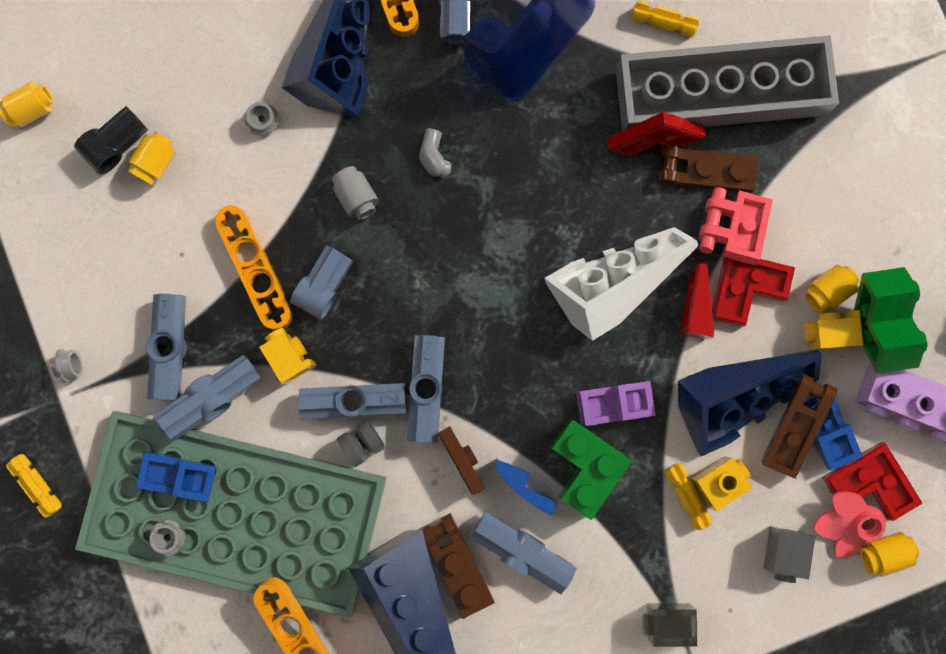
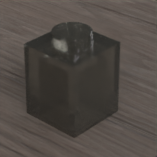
(670, 624)

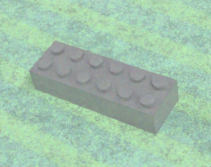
(730, 82)

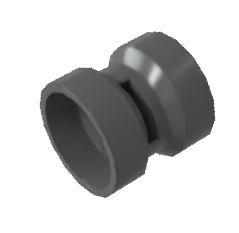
(353, 446)

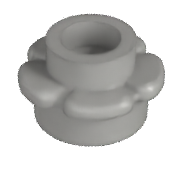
(257, 110)
(66, 365)
(158, 541)

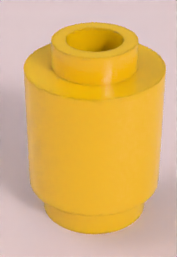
(25, 104)
(151, 157)
(832, 289)
(889, 554)

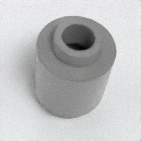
(354, 193)

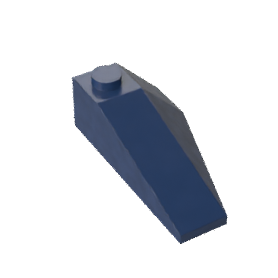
(330, 59)
(732, 395)

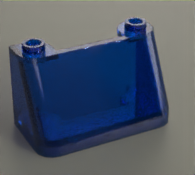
(519, 55)

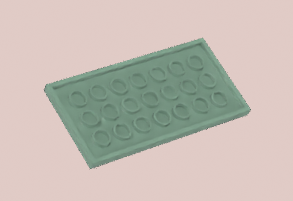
(262, 521)

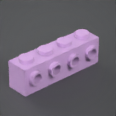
(906, 397)

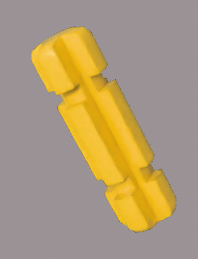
(665, 18)
(34, 485)
(688, 496)

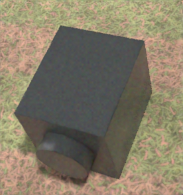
(789, 554)

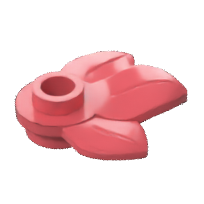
(846, 522)

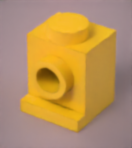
(834, 331)
(286, 356)

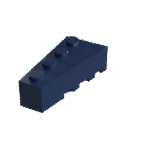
(405, 596)

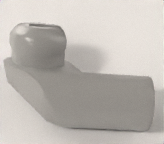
(431, 157)

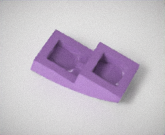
(615, 403)

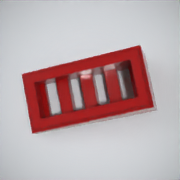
(697, 312)

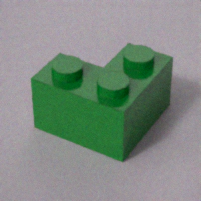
(887, 321)
(597, 471)

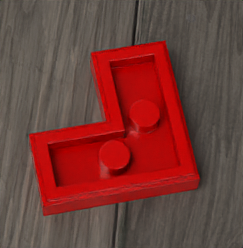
(658, 129)
(741, 281)
(876, 474)

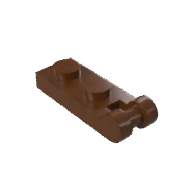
(708, 169)
(798, 427)
(458, 567)

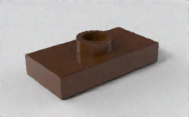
(463, 459)

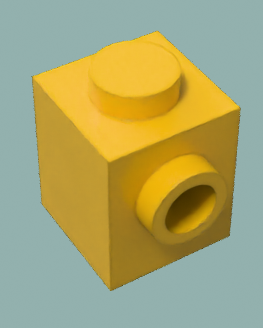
(722, 482)

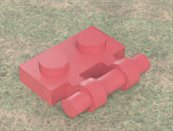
(746, 229)

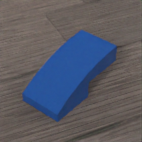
(835, 438)
(176, 476)
(517, 480)

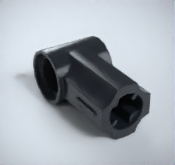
(104, 146)

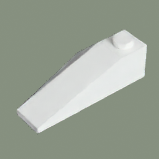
(609, 288)

